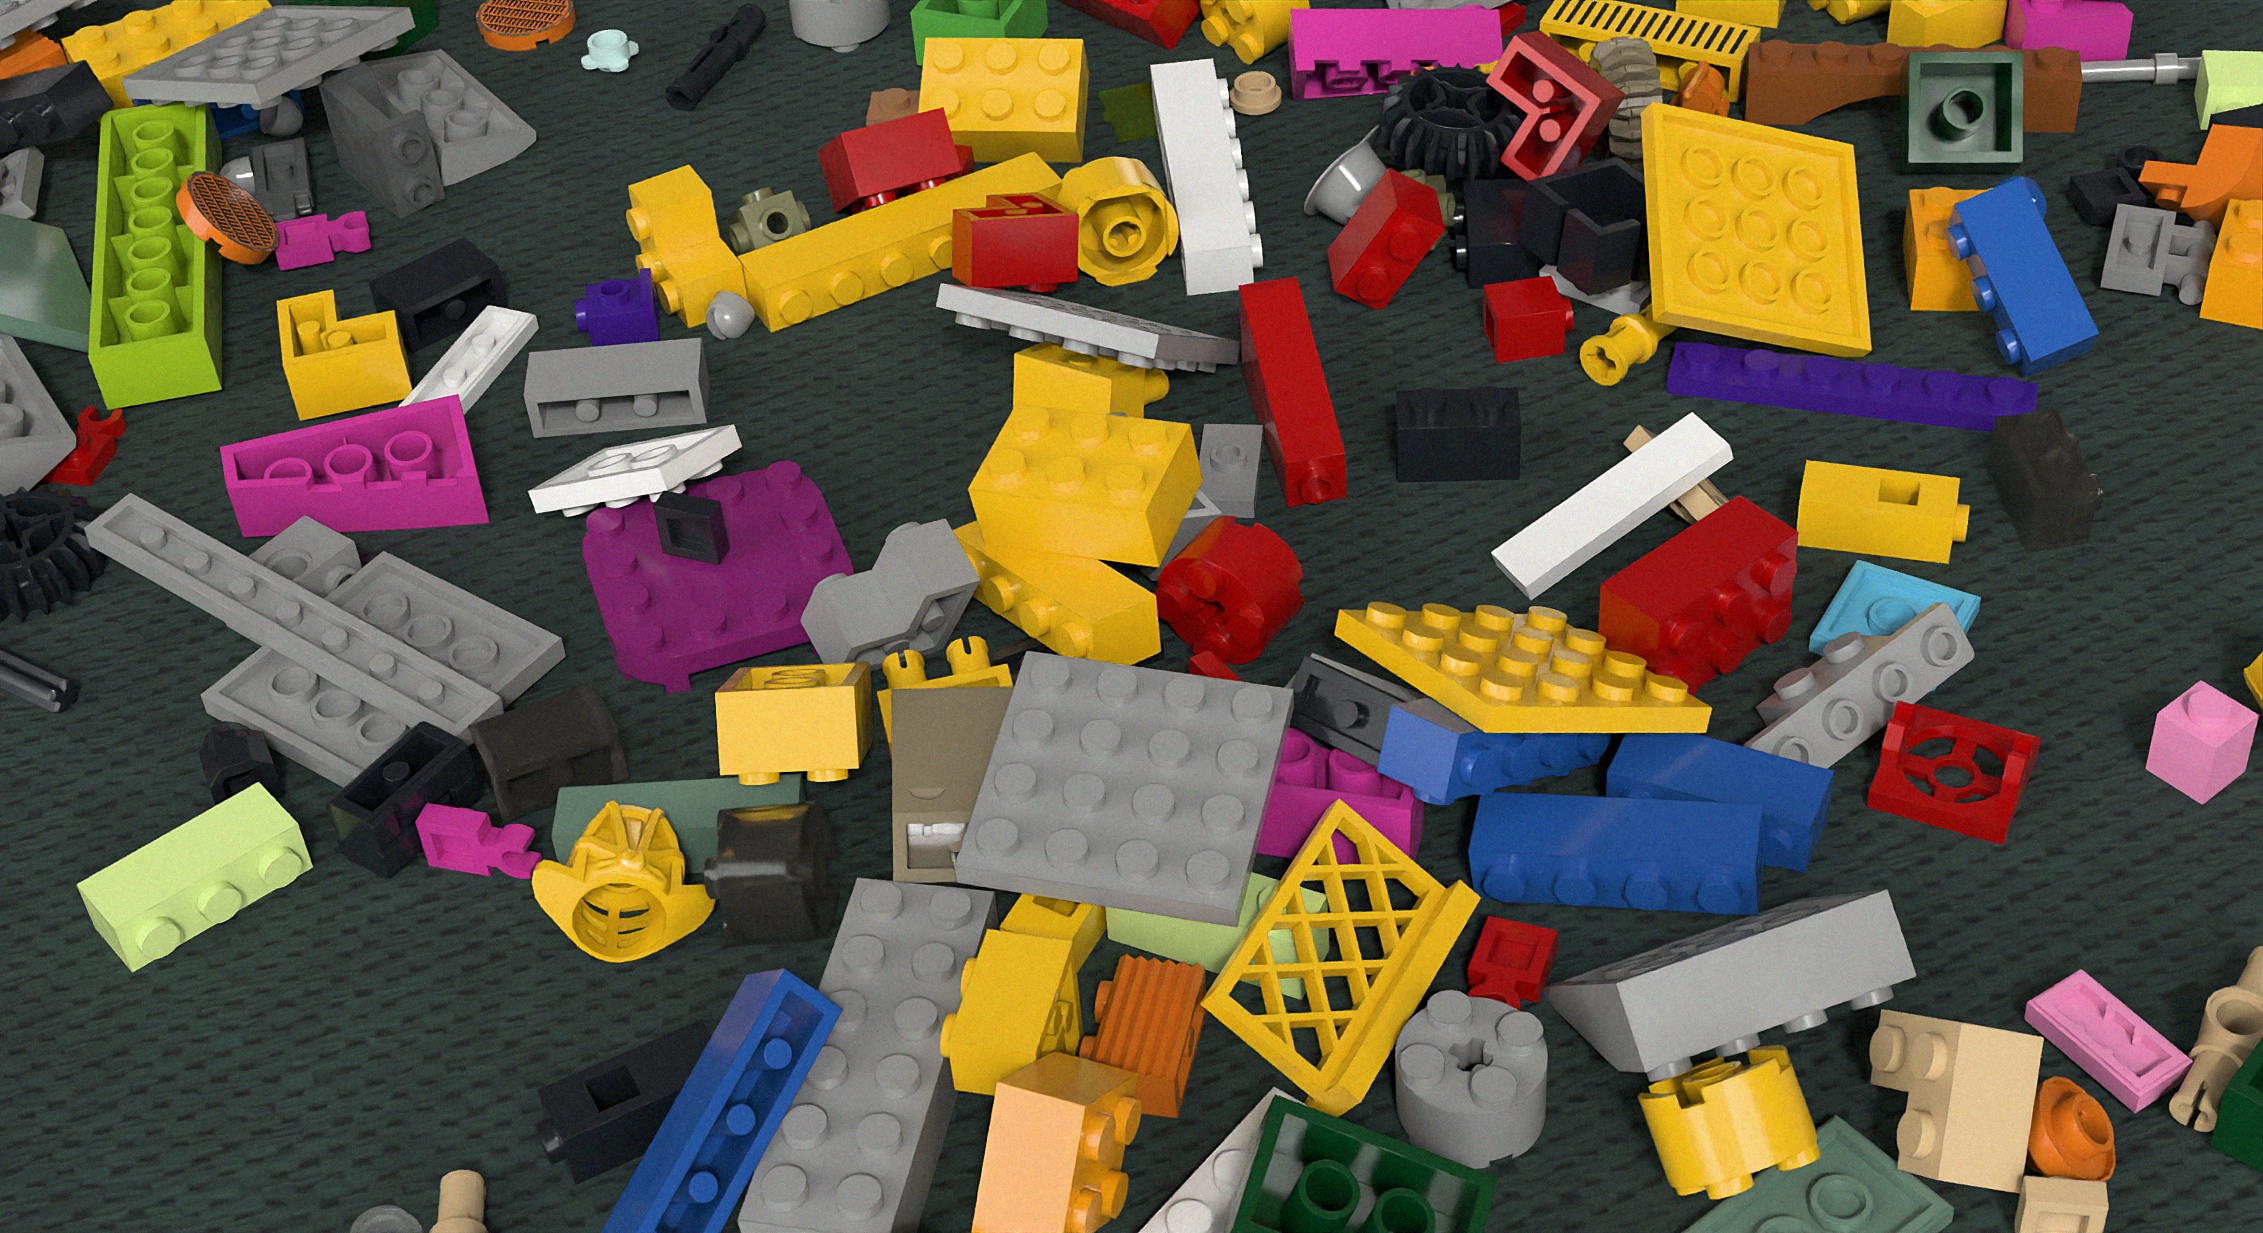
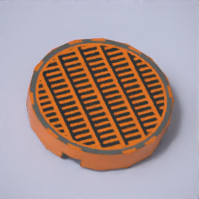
(522, 23)
(228, 215)

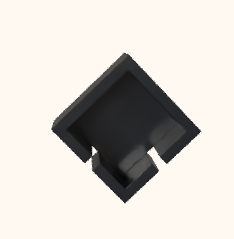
(1589, 225)

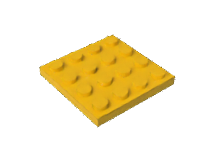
(1754, 232)
(1521, 670)

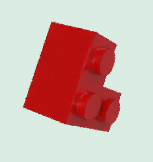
(1563, 101)
(882, 159)
(1015, 243)

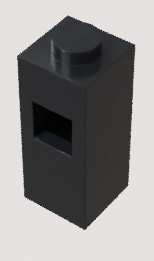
(617, 1105)

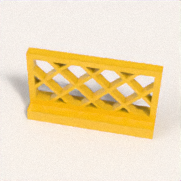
(1382, 1003)

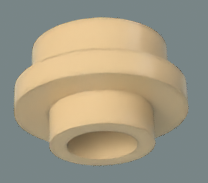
(1255, 93)

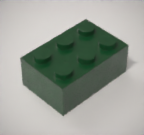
(1342, 1178)

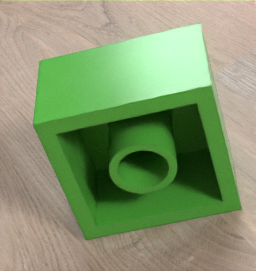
(976, 20)

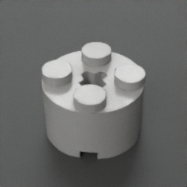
(839, 22)
(1471, 1079)

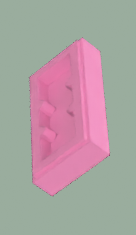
(2108, 1040)

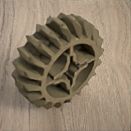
(1633, 70)

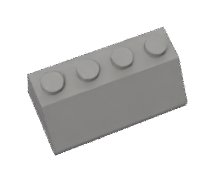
(31, 426)

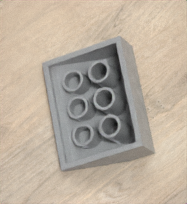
(1737, 981)

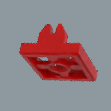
(1980, 819)

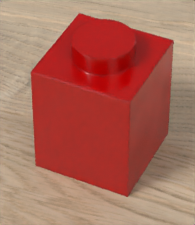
(1525, 319)

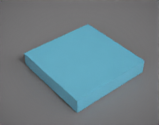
(1883, 601)

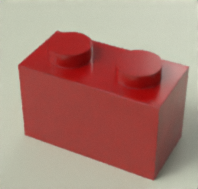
(1385, 239)

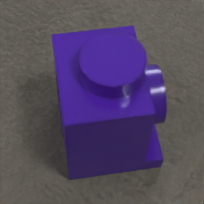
(620, 311)

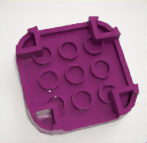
(692, 615)

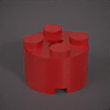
(1231, 590)

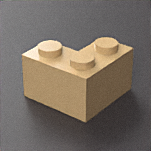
(1965, 1097)

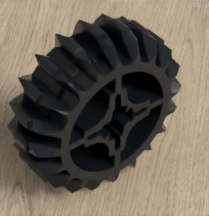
(1448, 122)
(44, 550)

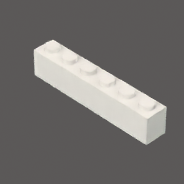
(1205, 177)

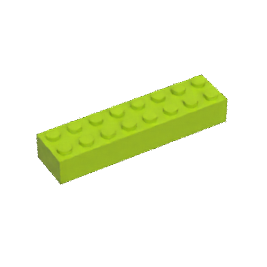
(152, 278)

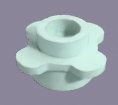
(609, 51)

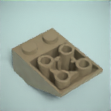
(937, 771)

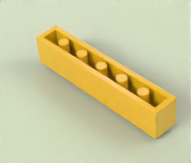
(877, 246)

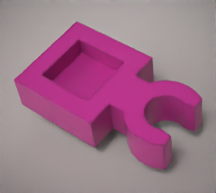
(316, 238)
(469, 843)

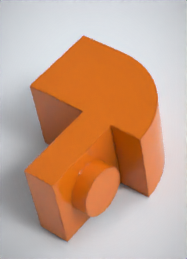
(2225, 170)

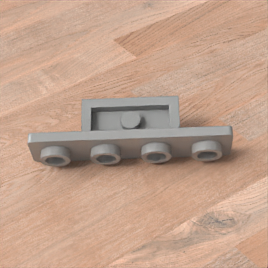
(1856, 685)

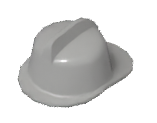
(1347, 181)

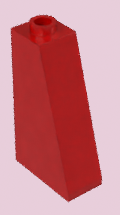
(1290, 392)

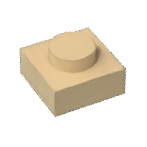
(2061, 1205)

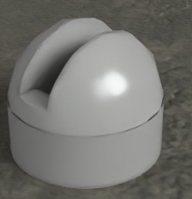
(281, 119)
(240, 172)
(729, 315)

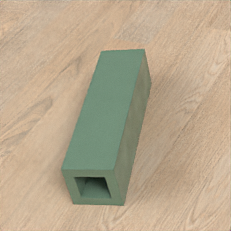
(687, 805)

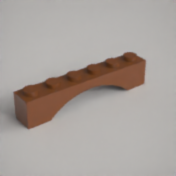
(1805, 80)

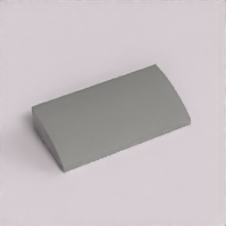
(464, 119)

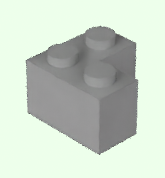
(899, 605)

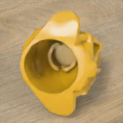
(622, 865)

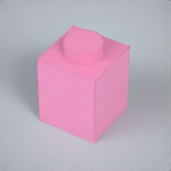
(2201, 742)

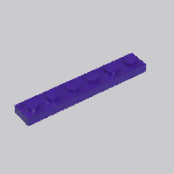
(1846, 387)

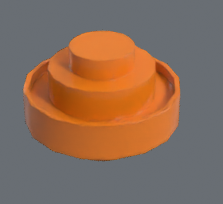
(2070, 1133)

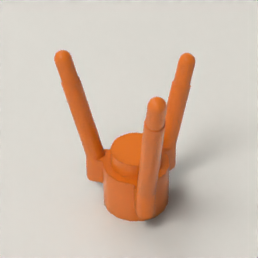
(1702, 91)

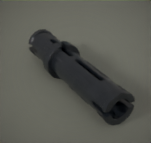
(726, 45)

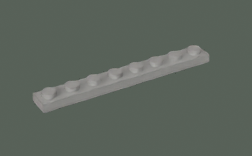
(290, 619)

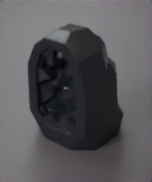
(237, 759)

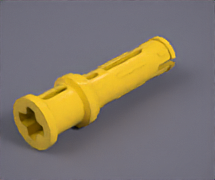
(1629, 341)

